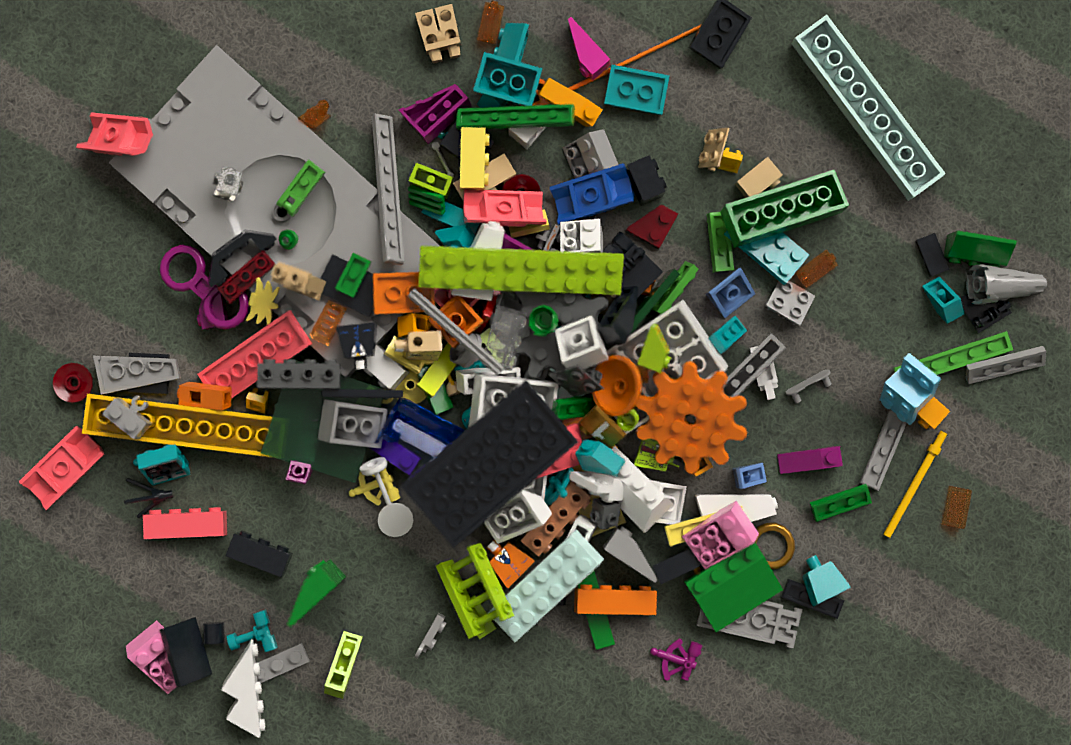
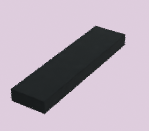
(359, 393)

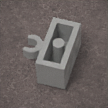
(128, 416)

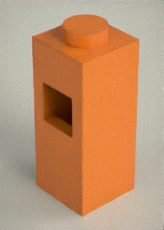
(204, 395)

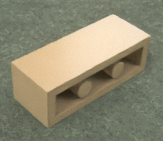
(499, 172)

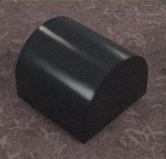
(213, 632)

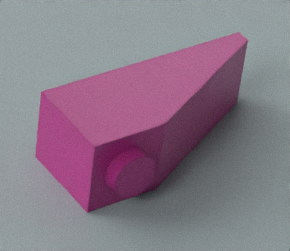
(589, 55)

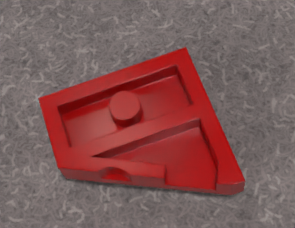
(488, 310)

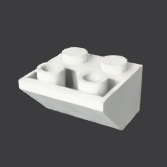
(581, 236)

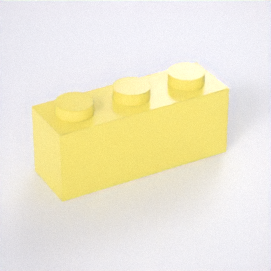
(473, 158)

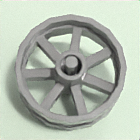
(461, 355)

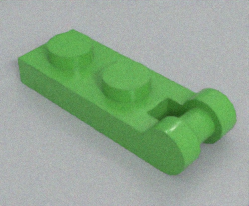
(301, 187)

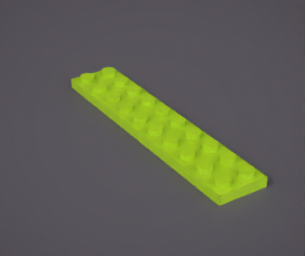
(520, 270)

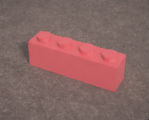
(185, 524)

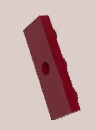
(236, 285)

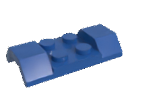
(593, 193)

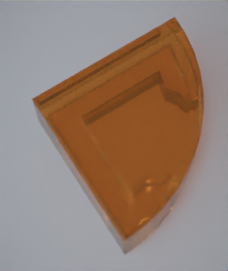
(643, 372)

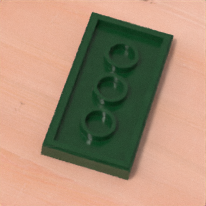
(654, 296)

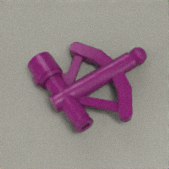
(688, 662)

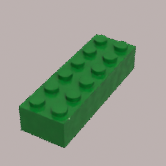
(784, 208)

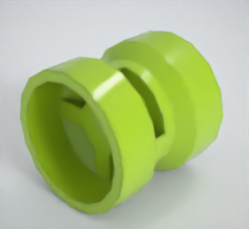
(626, 422)

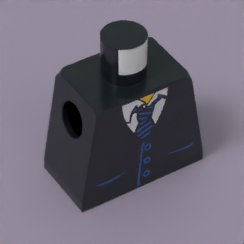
(358, 342)

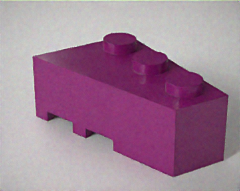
(435, 113)

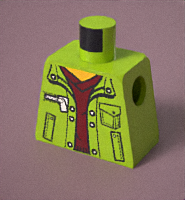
(646, 456)

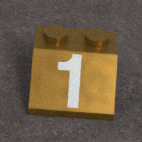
(601, 427)

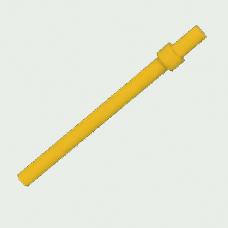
(934, 450)

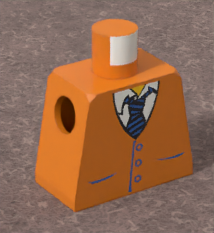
(509, 561)

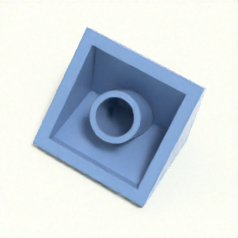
(731, 293)

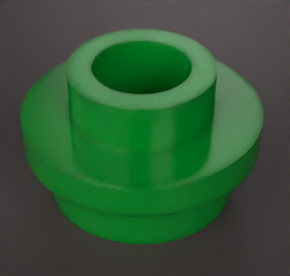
(292, 239)

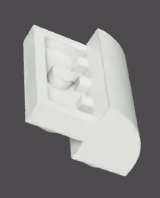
(599, 484)

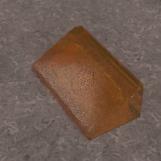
(956, 507)

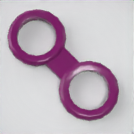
(200, 285)

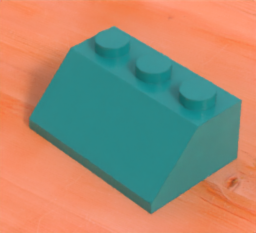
(507, 79)

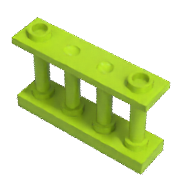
(460, 598)

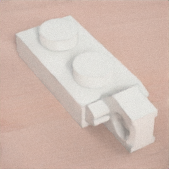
(767, 380)

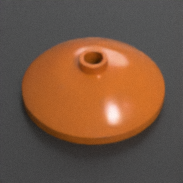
(620, 385)

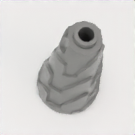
(999, 284)

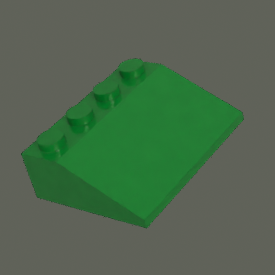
(320, 582)
(733, 586)

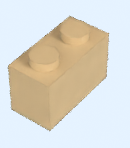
(759, 178)

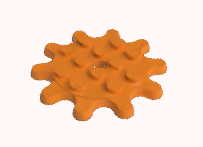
(691, 396)

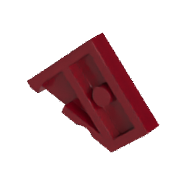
(654, 225)

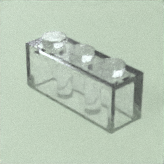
(506, 335)

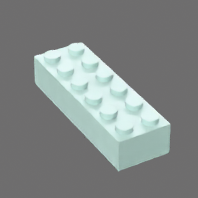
(549, 584)

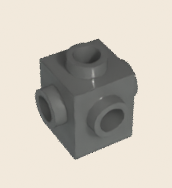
(605, 514)

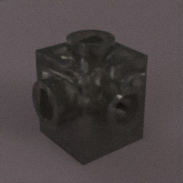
(227, 184)

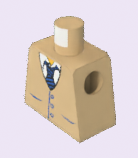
(421, 345)

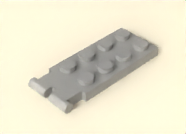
(764, 623)

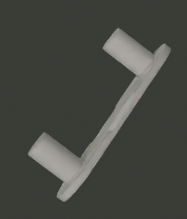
(793, 391)

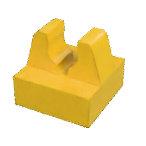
(730, 161)
(257, 402)

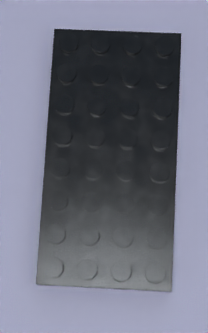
(489, 463)

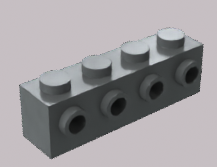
(299, 375)

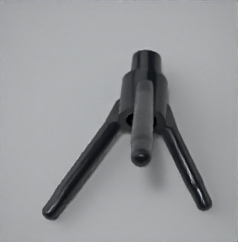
(157, 496)

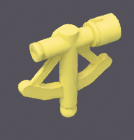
(365, 488)

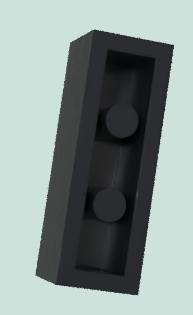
(259, 553)

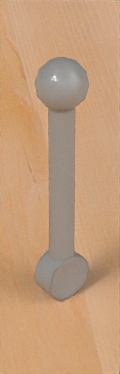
(435, 146)

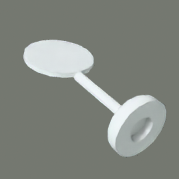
(395, 517)

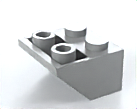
(590, 154)

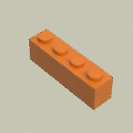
(615, 601)

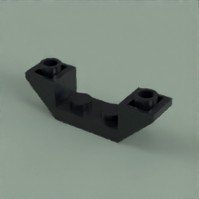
(217, 272)

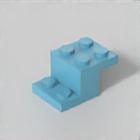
(909, 389)

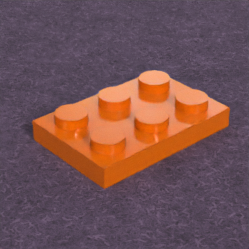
(392, 292)

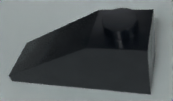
(619, 318)

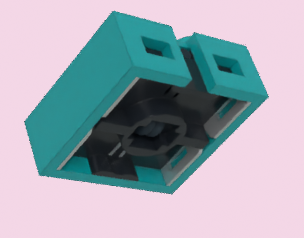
(163, 464)

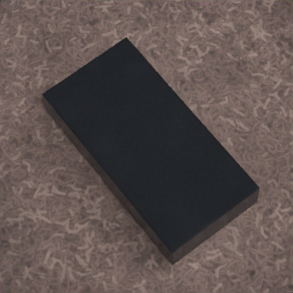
(932, 254)

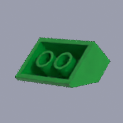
(978, 249)

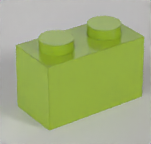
(431, 180)

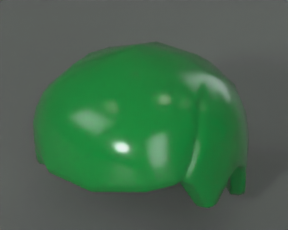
(543, 320)

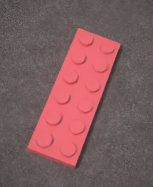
(239, 367)

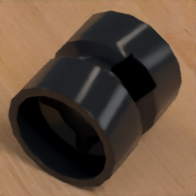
(620, 244)

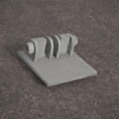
(790, 302)

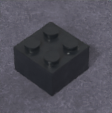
(646, 180)

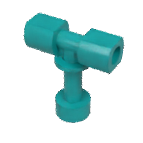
(260, 632)

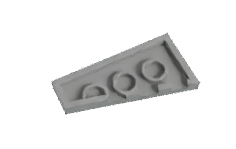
(126, 373)

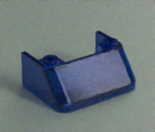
(418, 428)

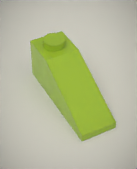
(342, 665)

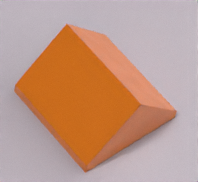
(460, 314)

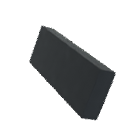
(798, 594)

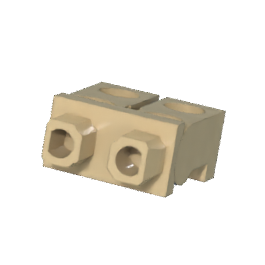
(439, 39)
(298, 280)

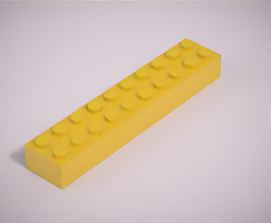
(184, 426)

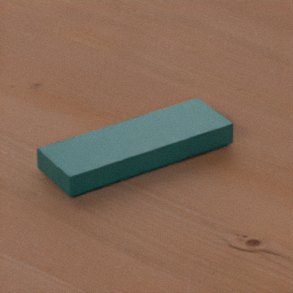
(727, 334)

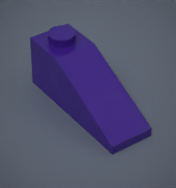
(398, 456)

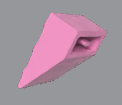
(721, 535)
(150, 656)

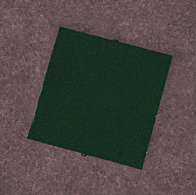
(296, 430)

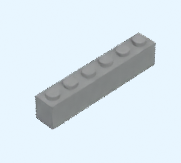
(751, 368)

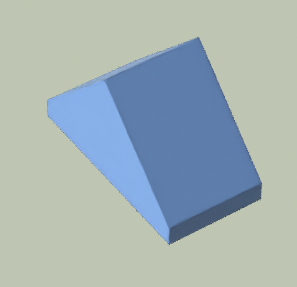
(749, 475)

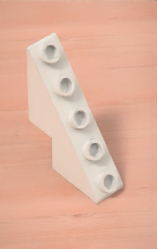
(244, 686)

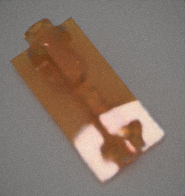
(490, 22)
(316, 115)
(816, 268)

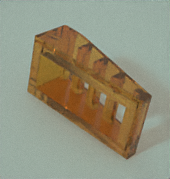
(330, 333)

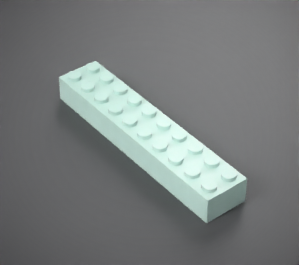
(867, 107)

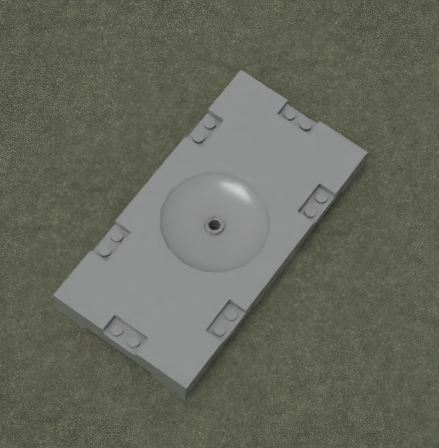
(235, 123)

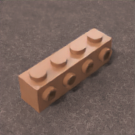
(563, 512)

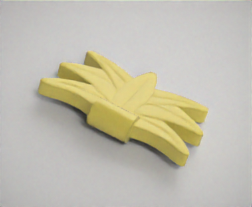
(262, 302)

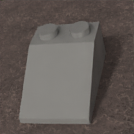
(351, 424)
(625, 548)

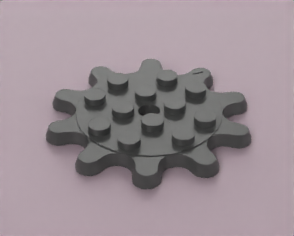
(570, 307)

